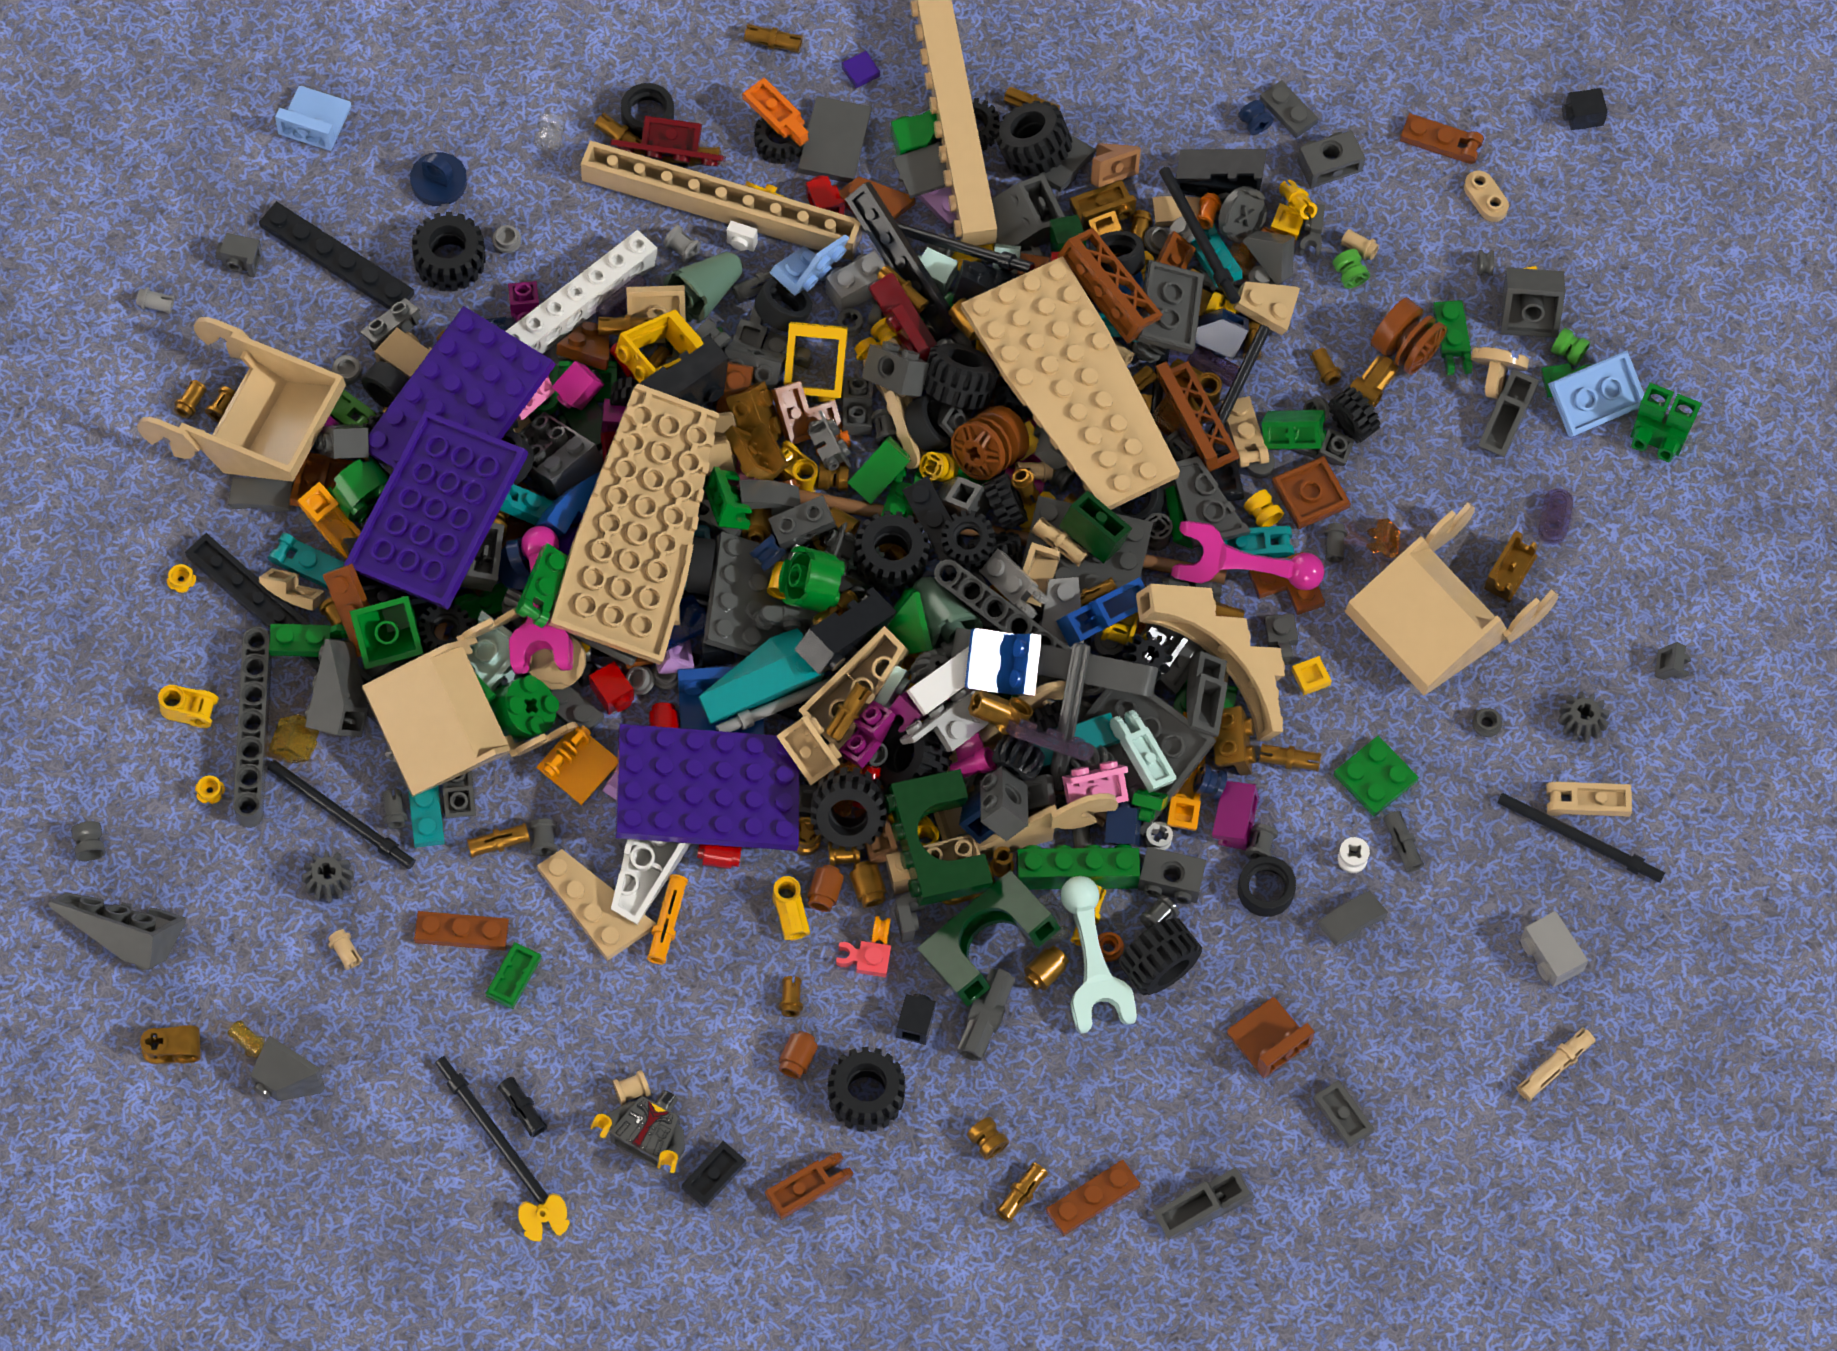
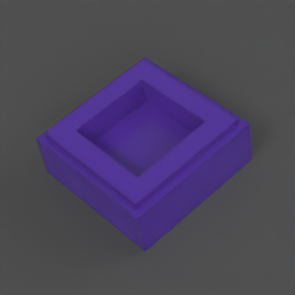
(860, 69)

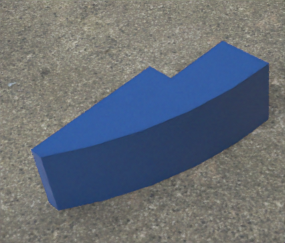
(568, 507)
(1101, 613)

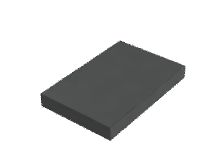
(835, 139)
(1178, 298)

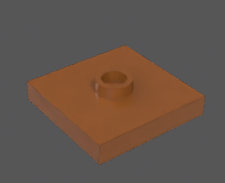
(1311, 492)

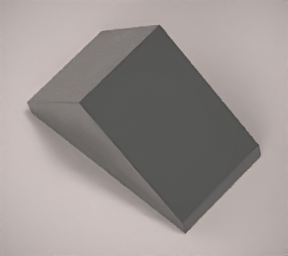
(1273, 252)

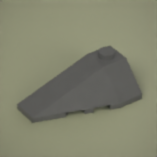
(129, 934)

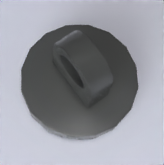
(1241, 213)

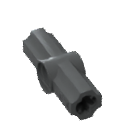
(986, 1015)

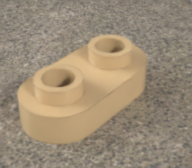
(1485, 194)

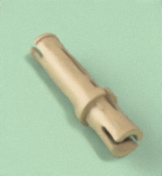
(1565, 1055)

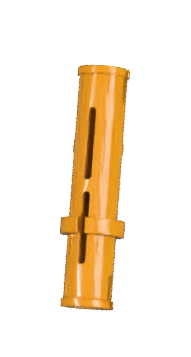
(659, 950)

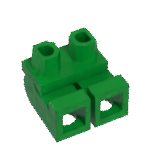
(1663, 430)

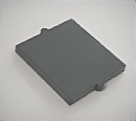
(921, 170)

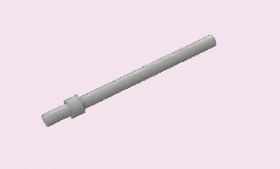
(746, 718)

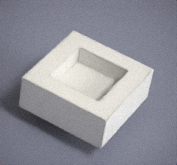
(742, 236)

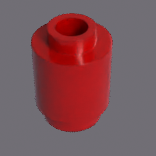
(664, 715)
(719, 855)

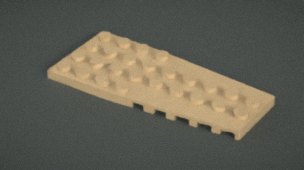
(1073, 381)
(639, 528)

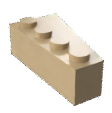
(869, 667)

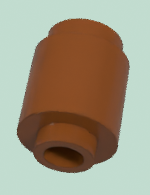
(825, 888)
(797, 1054)

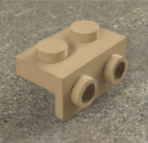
(809, 749)

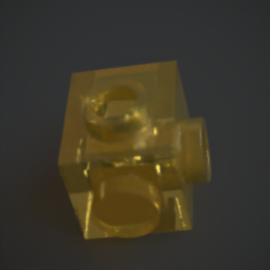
(293, 740)

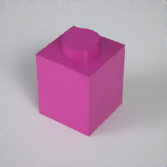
(577, 386)

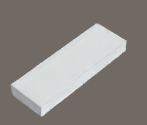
(940, 683)

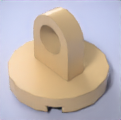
(1498, 362)
(546, 670)

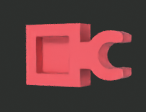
(870, 958)

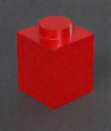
(612, 688)

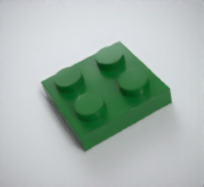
(1376, 776)

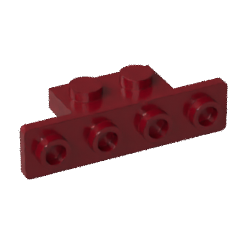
(673, 138)
(902, 316)

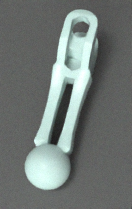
(1081, 897)

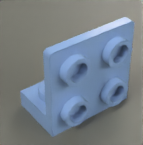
(313, 118)
(805, 268)

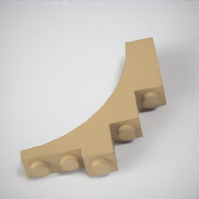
(1251, 667)

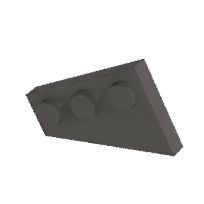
(1205, 502)

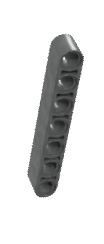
(984, 601)
(1100, 672)
(255, 739)

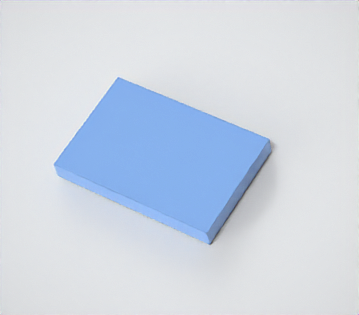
(1597, 393)

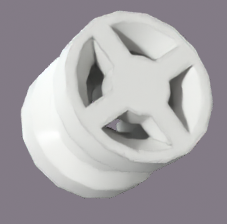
(1350, 861)

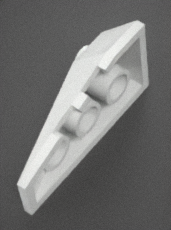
(643, 875)

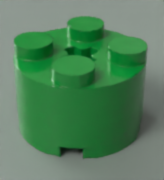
(359, 488)
(811, 579)
(524, 708)

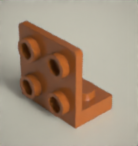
(1270, 1037)

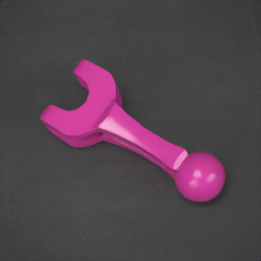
(1303, 571)
(529, 637)

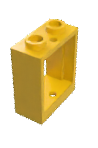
(669, 325)
(818, 331)

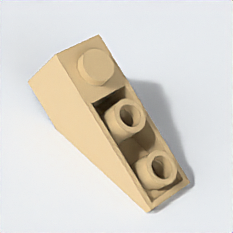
(948, 850)

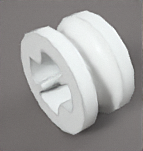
(1155, 828)

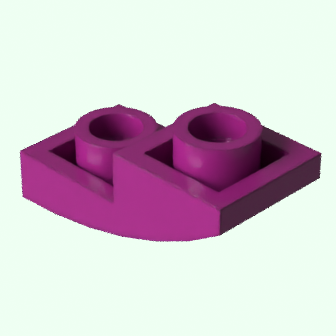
(523, 298)
(872, 729)

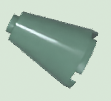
(706, 283)
(944, 611)

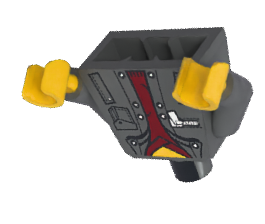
(646, 1130)

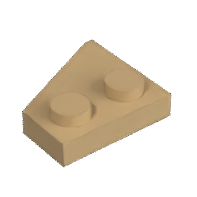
(1268, 304)

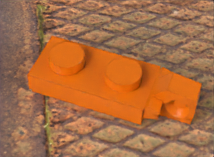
(776, 111)

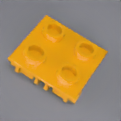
(578, 764)

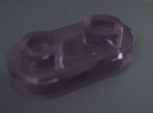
(1555, 514)

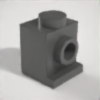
(239, 253)

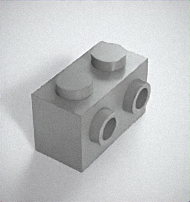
(850, 284)
(1553, 949)

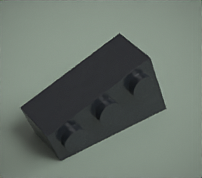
(1219, 170)
(978, 278)

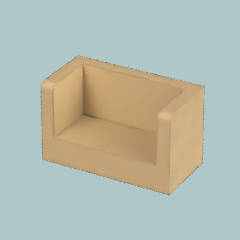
(721, 453)
(1040, 567)

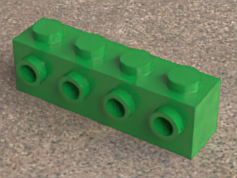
(1054, 866)

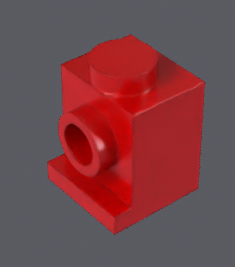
(824, 195)

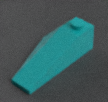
(760, 678)

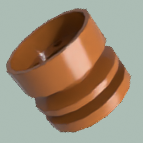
(1412, 339)
(990, 442)

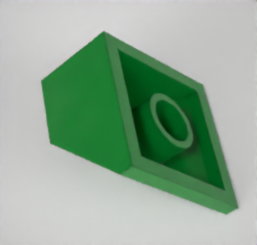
(910, 623)
(387, 632)

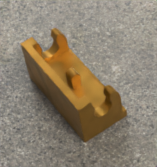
(1511, 567)

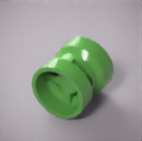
(1351, 269)
(1570, 346)

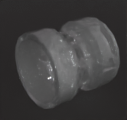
(550, 131)

